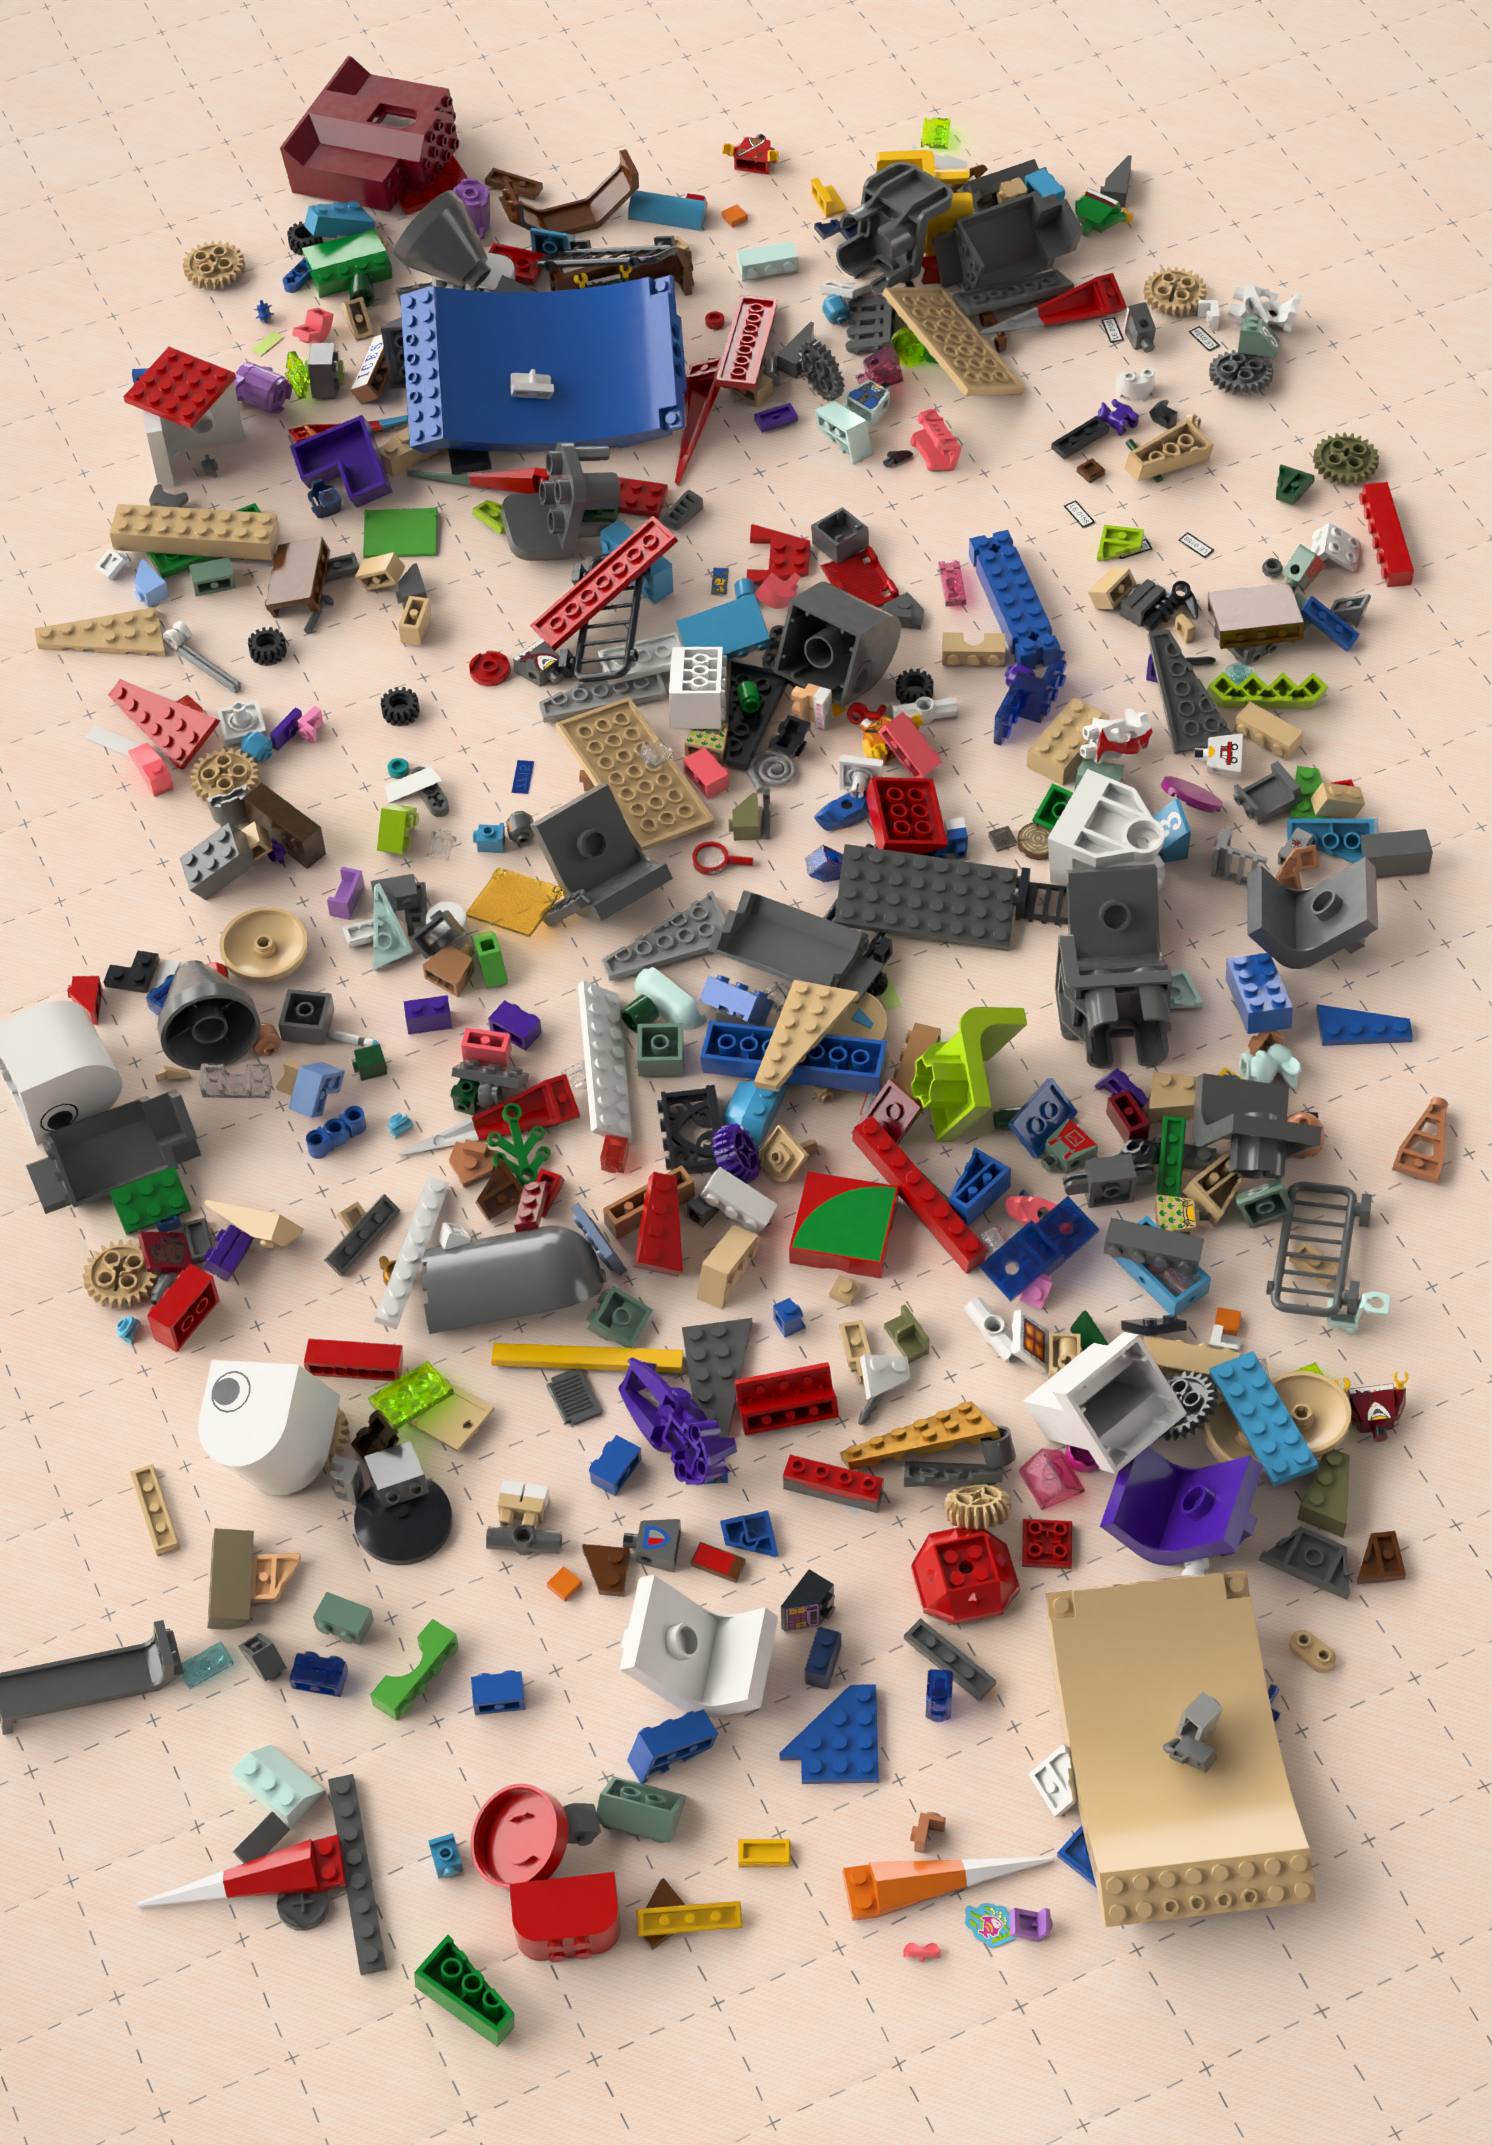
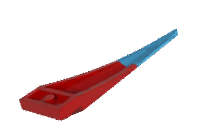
(305, 431)

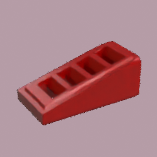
(557, 1181)

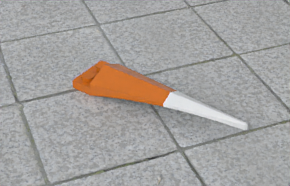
(891, 1886)

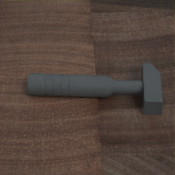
(325, 599)
(765, 830)

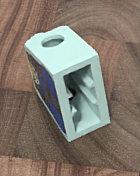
(869, 400)

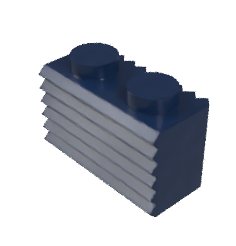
(822, 1658)

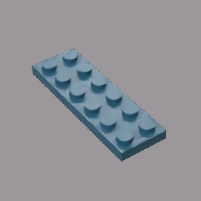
(1263, 1419)

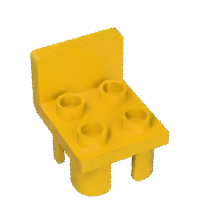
(961, 202)

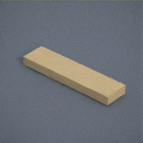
(155, 1510)

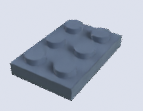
(597, 1240)

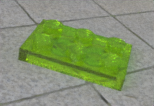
(411, 1395)

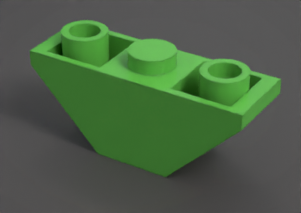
(490, 959)

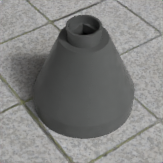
(444, 243)
(206, 1018)

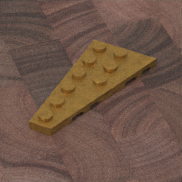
(924, 1436)

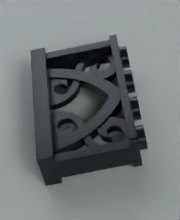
(708, 1107)

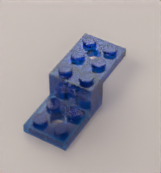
(1030, 697)
(1039, 1248)

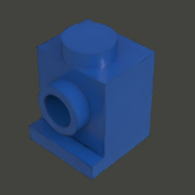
(788, 1317)

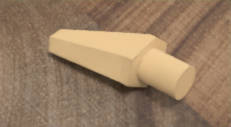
(172, 1074)

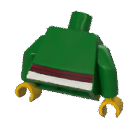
(1099, 212)

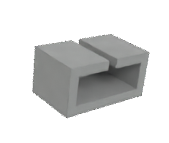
(1200, 1718)

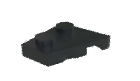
(1154, 1326)

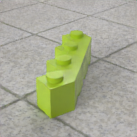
(1278, 695)

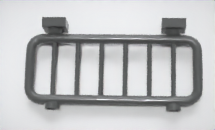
(1340, 1295)

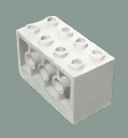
(697, 688)

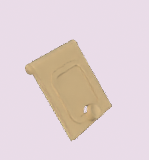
(447, 1419)

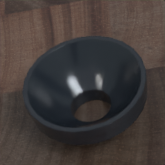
(1145, 1153)

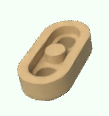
(1311, 1650)

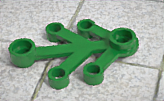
(519, 1149)

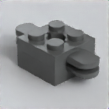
(1109, 1180)

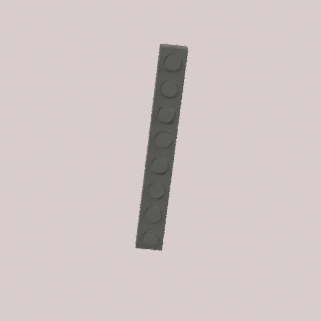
(357, 1874)

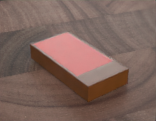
(718, 1562)

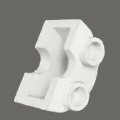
(1136, 385)

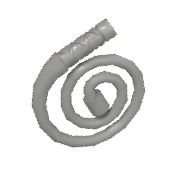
(751, 772)

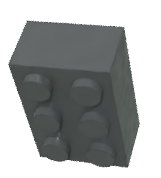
(217, 861)

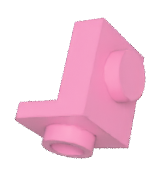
(1038, 1291)

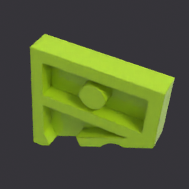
(490, 514)
(1119, 541)

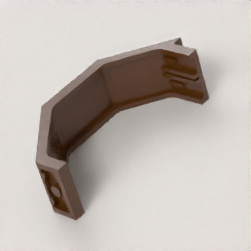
(579, 214)

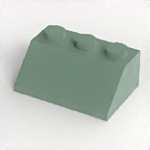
(640, 1809)

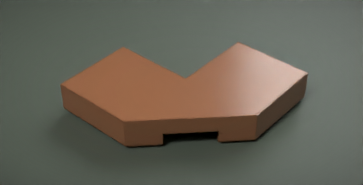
(1298, 860)

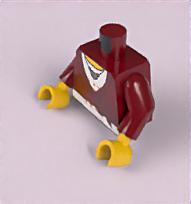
(1376, 1406)

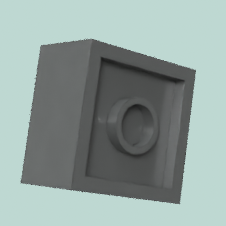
(840, 535)

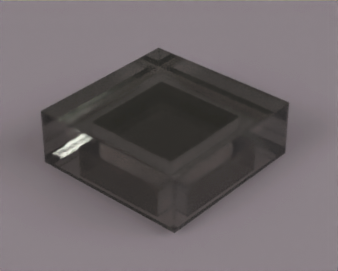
(1002, 838)

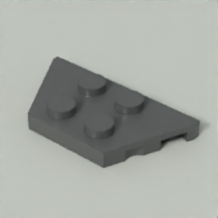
(1312, 1560)

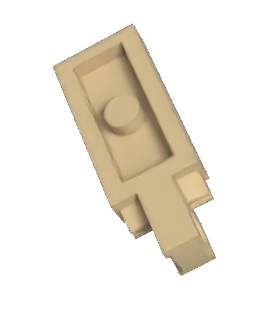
(855, 1345)

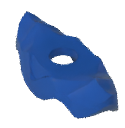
(834, 815)

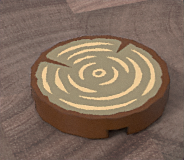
(1034, 841)

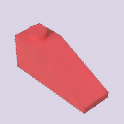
(152, 769)

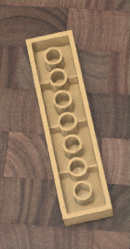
(194, 531)

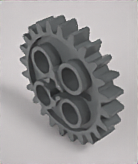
(821, 370)
(1241, 372)
(1197, 1397)

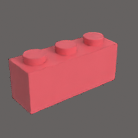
(909, 746)

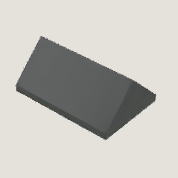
(1398, 852)

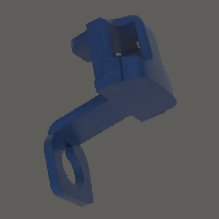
(326, 497)

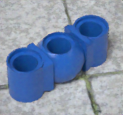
(345, 1128)

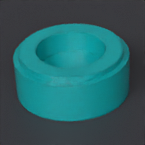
(398, 768)

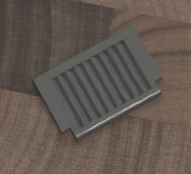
(573, 1397)

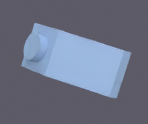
(149, 585)

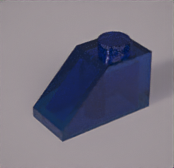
(824, 864)

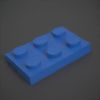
(1041, 1117)

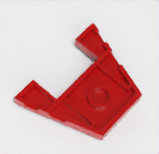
(787, 554)

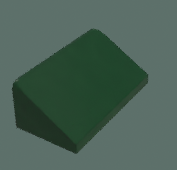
(1088, 1331)

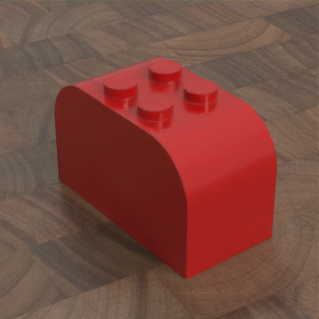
(566, 1916)

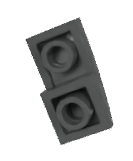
(262, 1838)

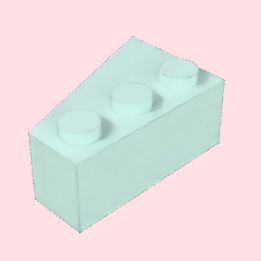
(846, 429)

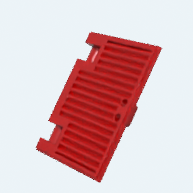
(860, 579)

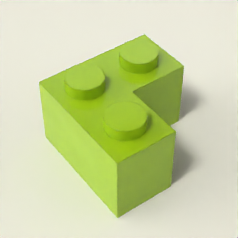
(395, 827)

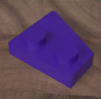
(1119, 1082)

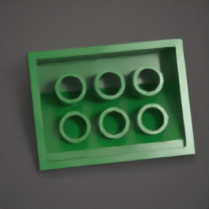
(339, 259)

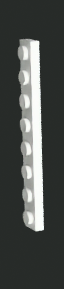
(412, 1253)

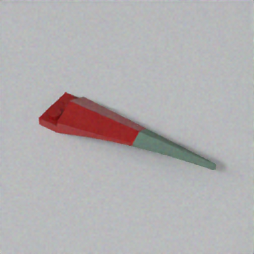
(518, 481)

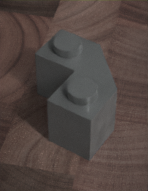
(582, 1823)

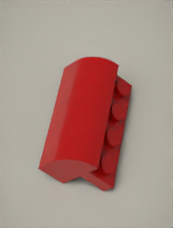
(786, 1398)

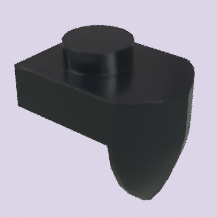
(1163, 415)

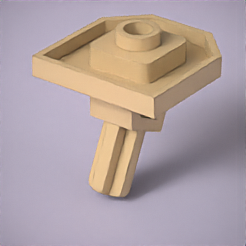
(784, 1155)

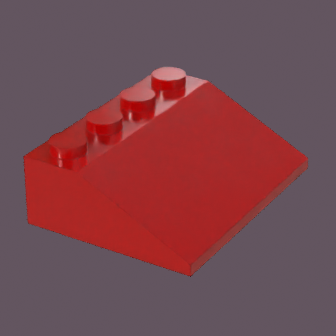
(905, 815)

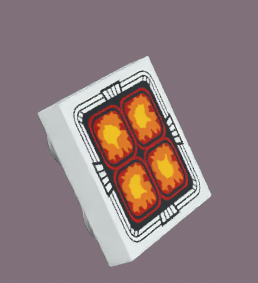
(1030, 1341)

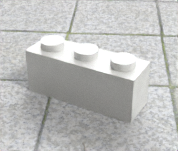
(738, 1200)

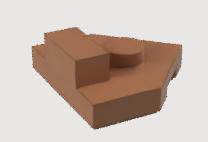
(472, 1161)

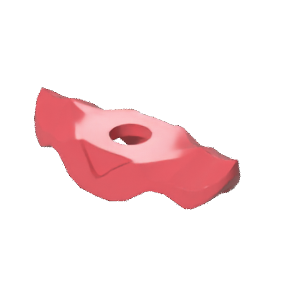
(1026, 1207)

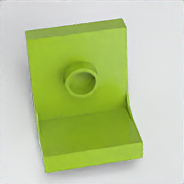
(952, 1073)

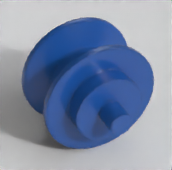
(263, 311)

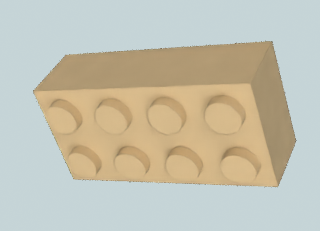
(1058, 748)

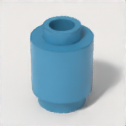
(744, 588)

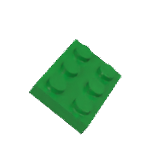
(150, 1200)

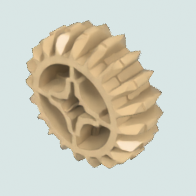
(977, 1506)

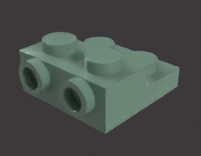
(618, 1317)

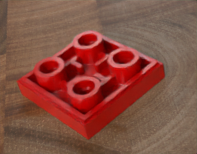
(1047, 1544)

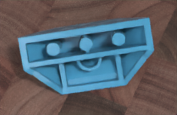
(754, 1109)

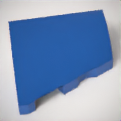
(750, 1533)

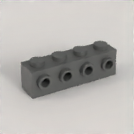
(1153, 1246)

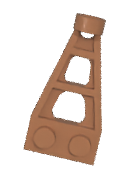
(1419, 1164)

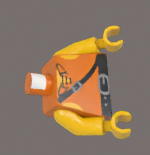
(873, 743)

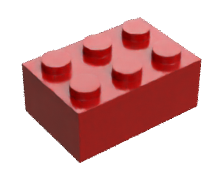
(183, 1307)

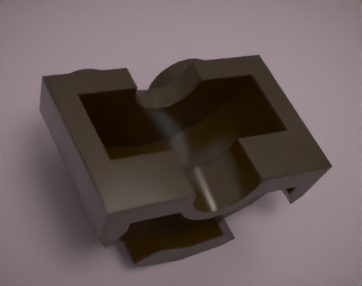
(376, 1437)

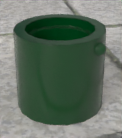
(362, 286)
(639, 1011)

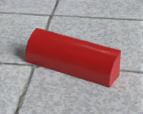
(354, 1359)

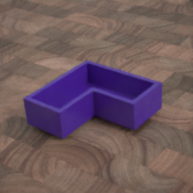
(346, 452)

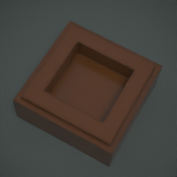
(1090, 470)

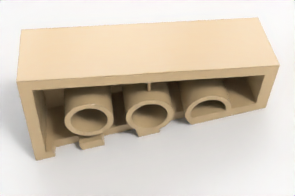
(400, 457)

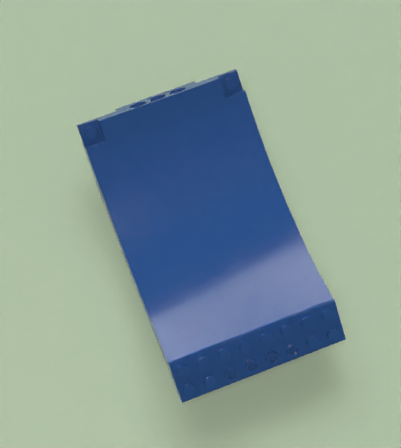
(607, 352)

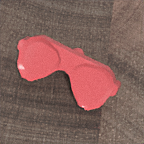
(914, 1950)

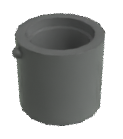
(999, 1451)

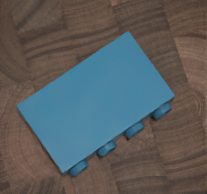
(733, 625)

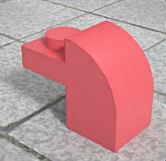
(316, 326)
(776, 593)

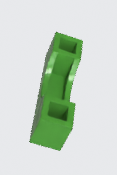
(396, 1694)

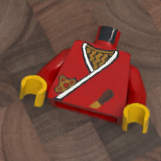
(752, 154)

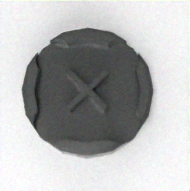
(303, 1910)

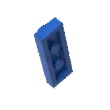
(1329, 623)

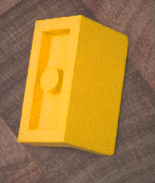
(826, 198)

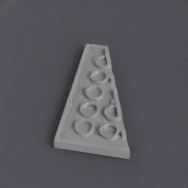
(598, 694)
(672, 940)

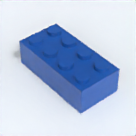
(1259, 993)

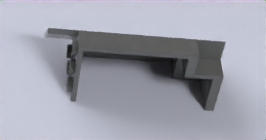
(1007, 241)
(113, 1150)

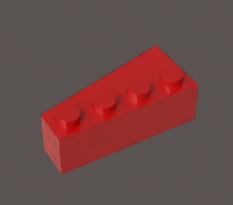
(659, 1231)

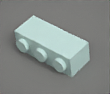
(767, 260)

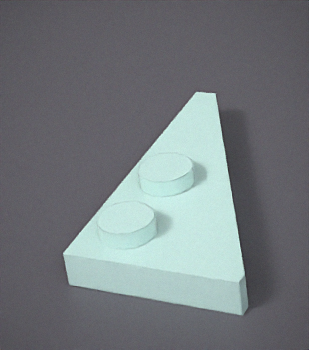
(388, 937)

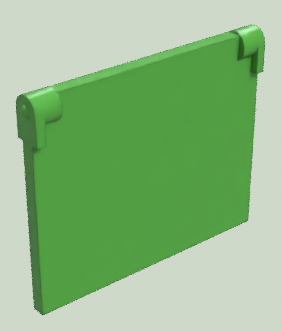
(400, 531)

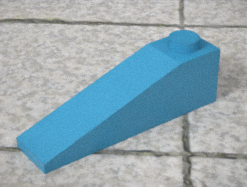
(1336, 835)

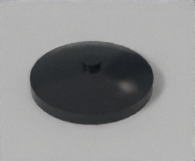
(405, 1530)

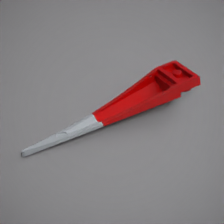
(1087, 301)

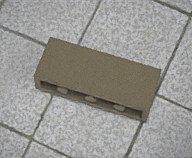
(230, 1578)

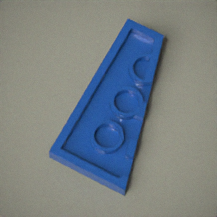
(1355, 1027)

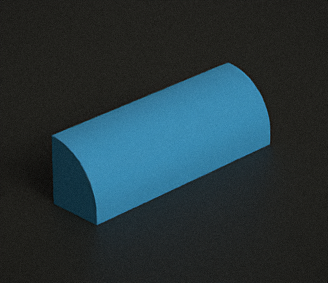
(667, 210)

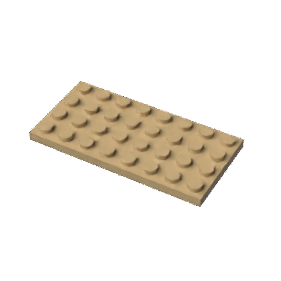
(953, 341)
(654, 802)

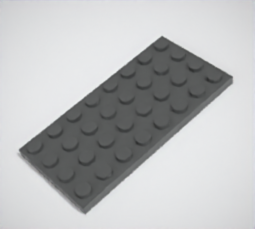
(926, 897)

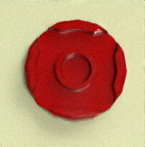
(489, 668)

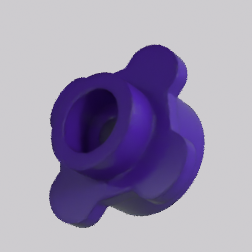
(277, 853)

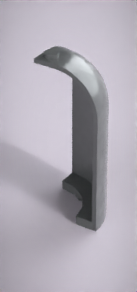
(508, 1277)

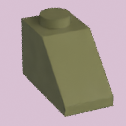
(745, 819)

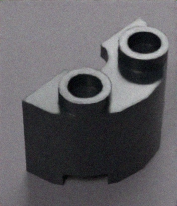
(790, 737)

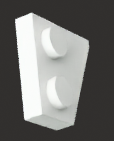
(845, 289)

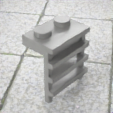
(1223, 857)

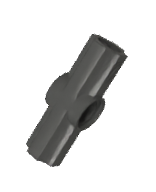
(539, 1540)

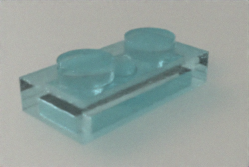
(206, 1665)

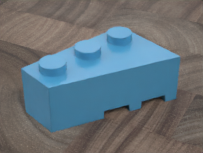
(338, 219)

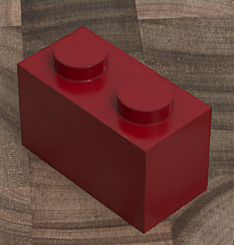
(1127, 1117)

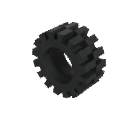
(296, 233)
(270, 654)
(913, 679)
(400, 715)

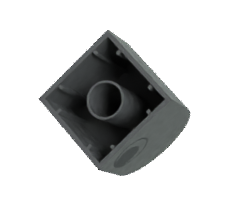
(836, 642)

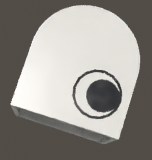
(56, 1066)
(268, 1423)

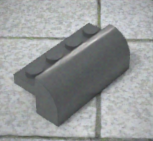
(985, 188)

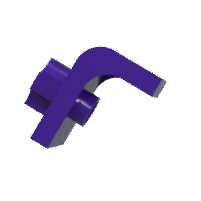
(1182, 1512)

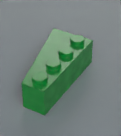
(461, 1990)

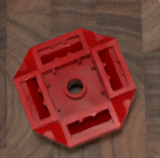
(961, 1596)

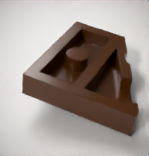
(499, 1193)

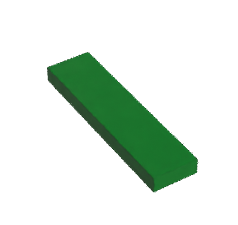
(1171, 1156)

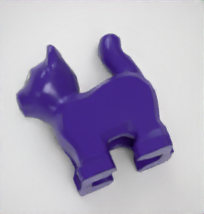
(1120, 417)

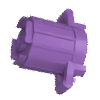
(477, 202)
(262, 387)

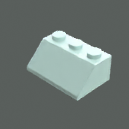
(277, 1784)

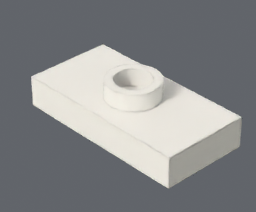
(359, 933)

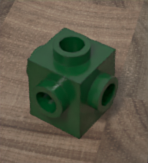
(466, 1096)

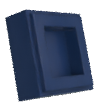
(168, 1224)

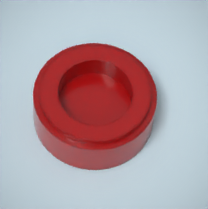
(714, 320)

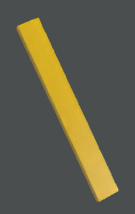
(583, 1357)

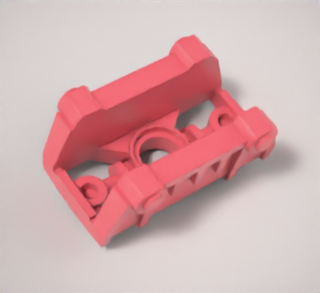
(936, 442)

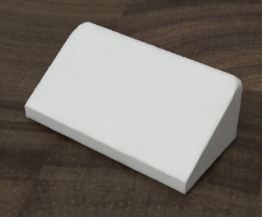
(453, 1236)

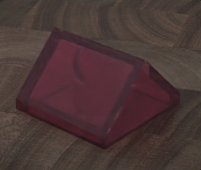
(1050, 1478)

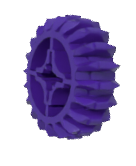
(736, 1152)

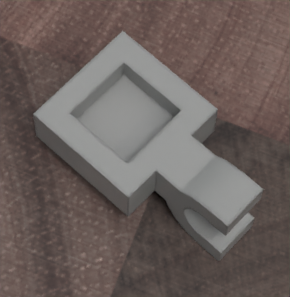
(771, 369)

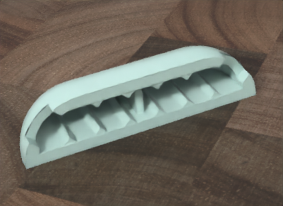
(669, 999)

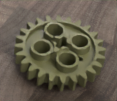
(1345, 459)

